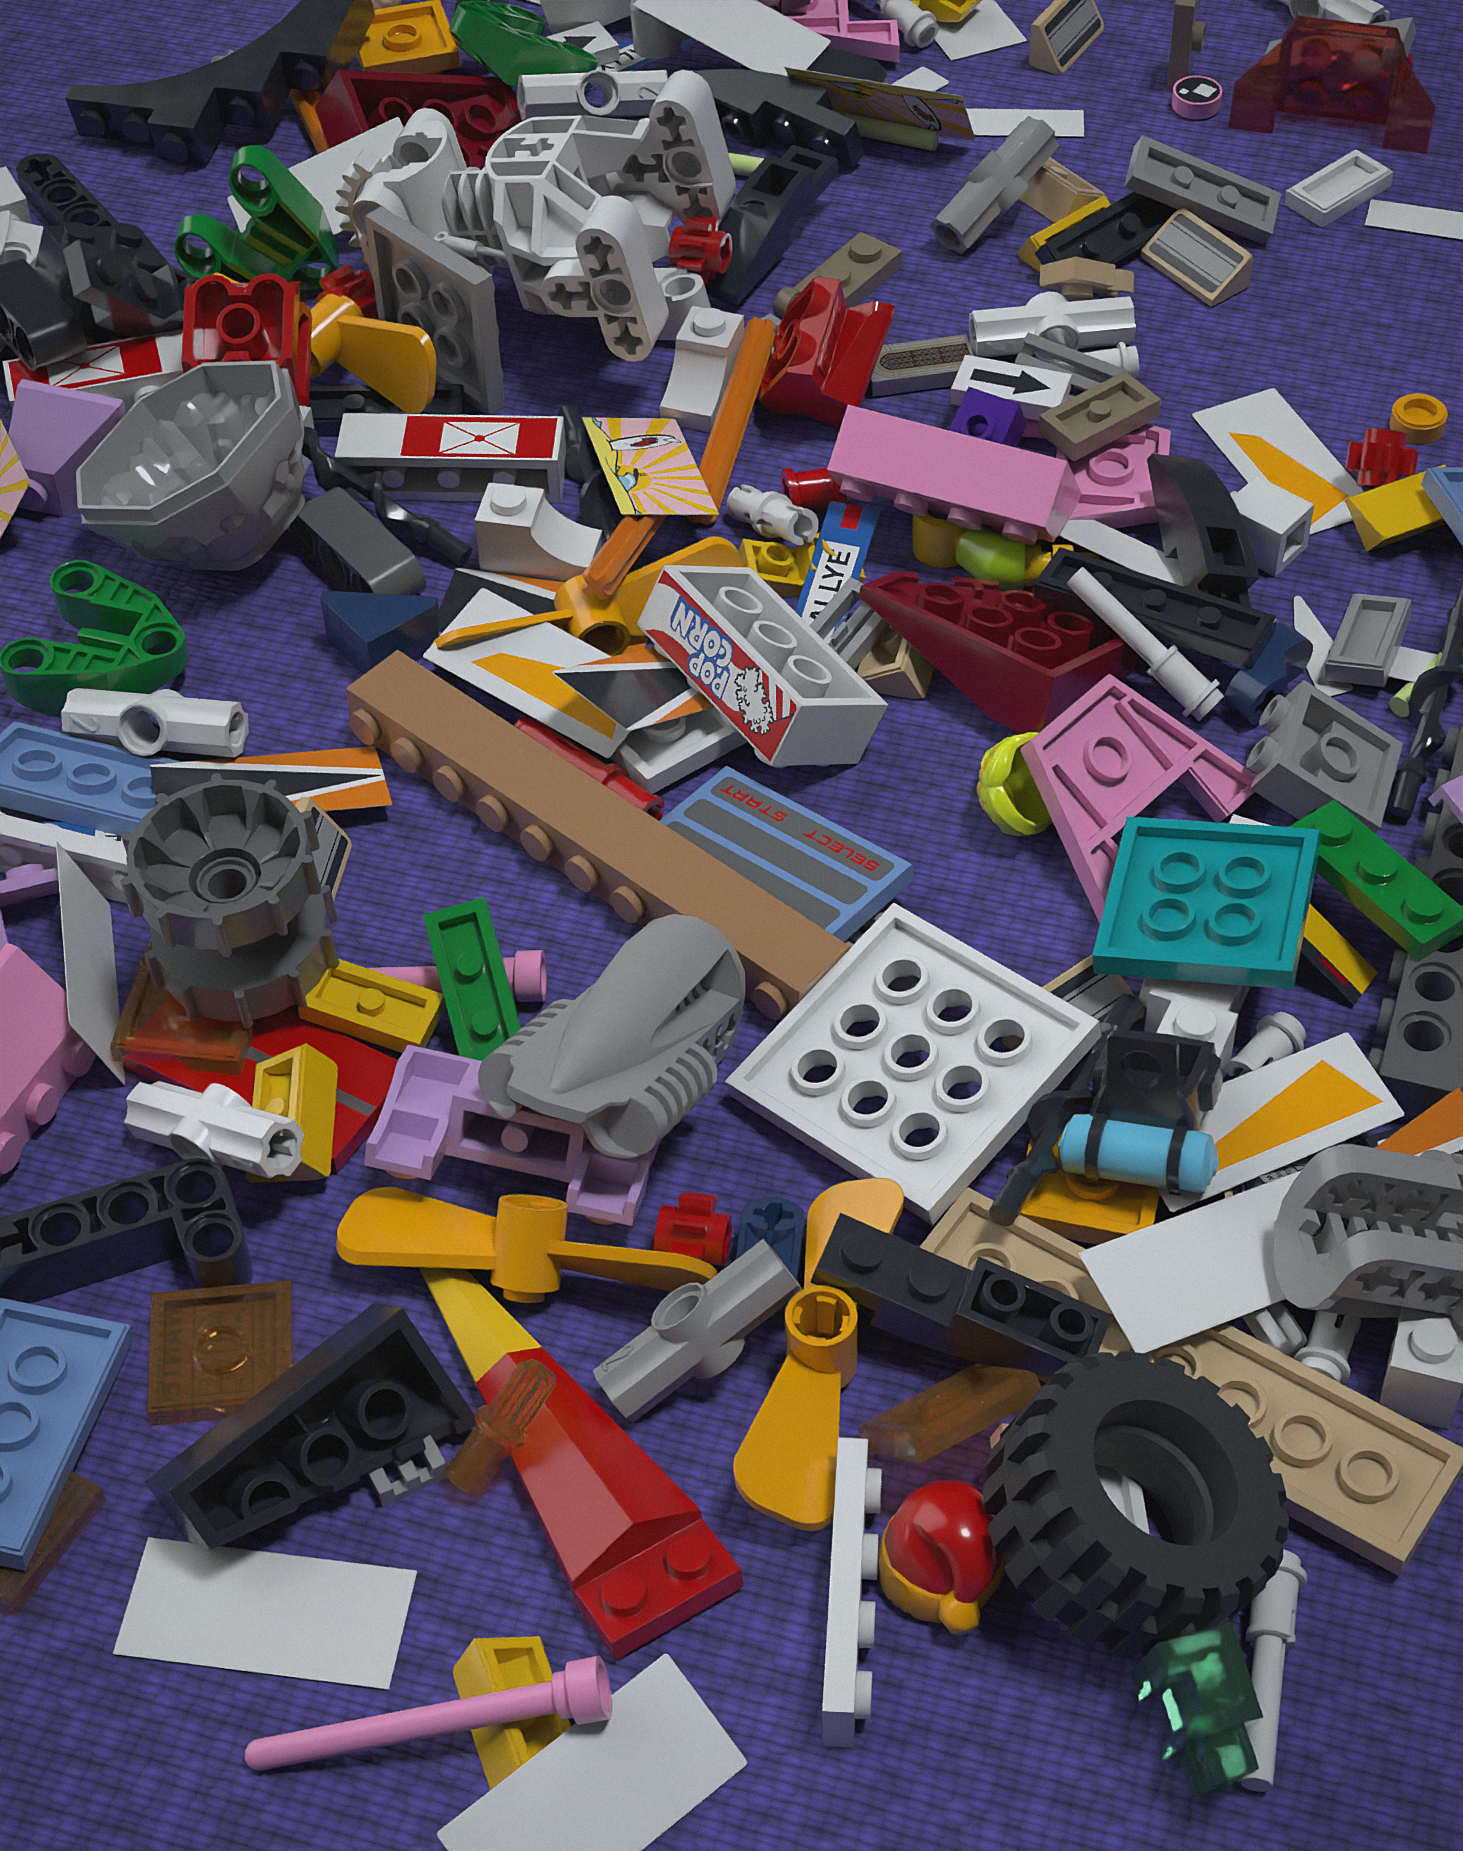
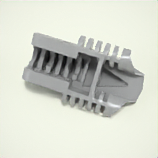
(633, 1044)
(1405, 1258)

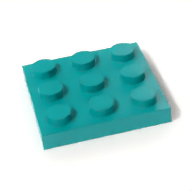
(1208, 902)

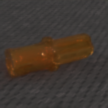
(500, 1427)

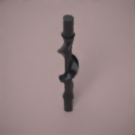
(582, 469)
(395, 517)
(1424, 710)
(1051, 1115)

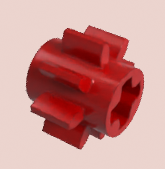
(701, 247)
(356, 286)
(1381, 458)
(694, 1229)

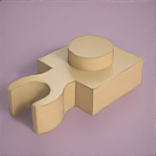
(1082, 277)

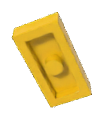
(374, 1007)

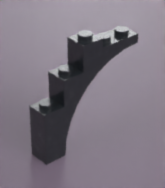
(246, 88)

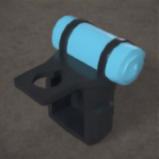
(1148, 1114)

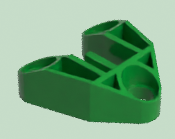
(511, 42)
(280, 238)
(123, 644)

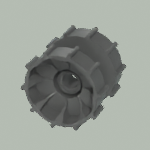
(231, 899)

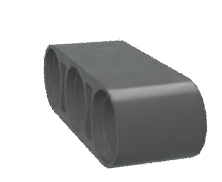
(355, 547)

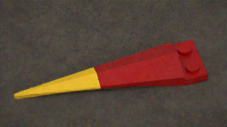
(609, 1512)

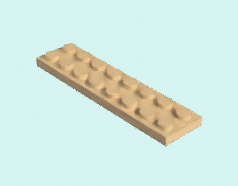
(1341, 1456)

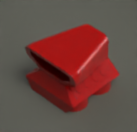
(249, 324)
(824, 353)

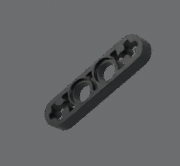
(59, 186)

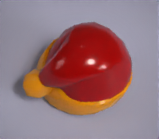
(940, 1556)

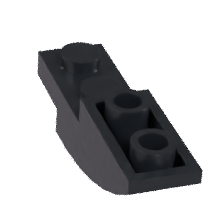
(761, 103)
(763, 214)
(125, 295)
(1202, 528)
(962, 1312)

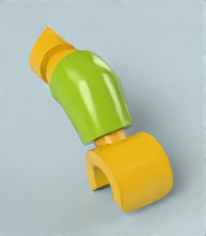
(980, 552)

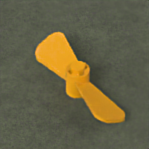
(383, 354)
(609, 621)
(520, 1246)
(792, 1445)

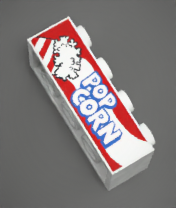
(761, 666)

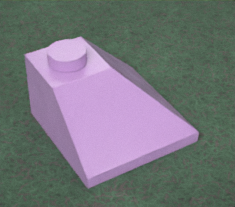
(53, 436)

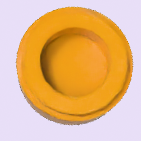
(1419, 417)

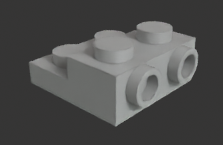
(1322, 754)

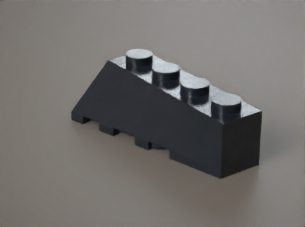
(314, 1430)

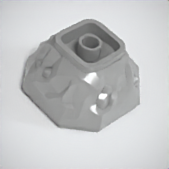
(201, 468)

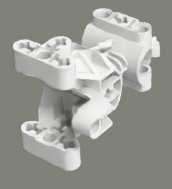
(554, 215)

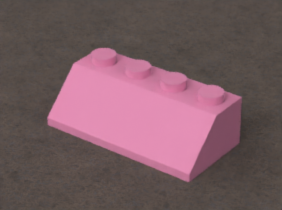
(953, 475)
(37, 1051)

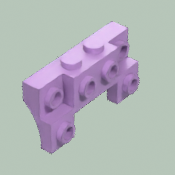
(441, 1110)

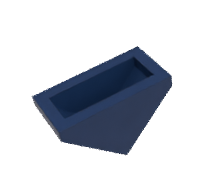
(374, 626)

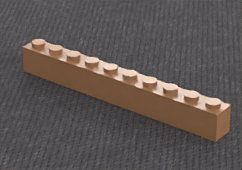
(584, 827)

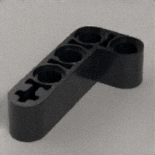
(126, 1228)

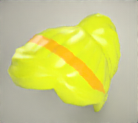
(1009, 790)

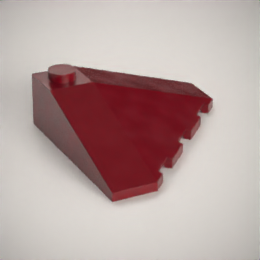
(475, 106)
(1002, 648)

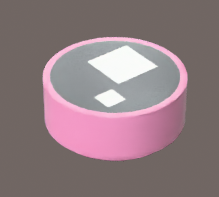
(1196, 97)

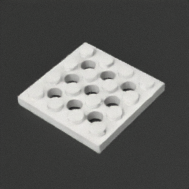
(916, 1097)

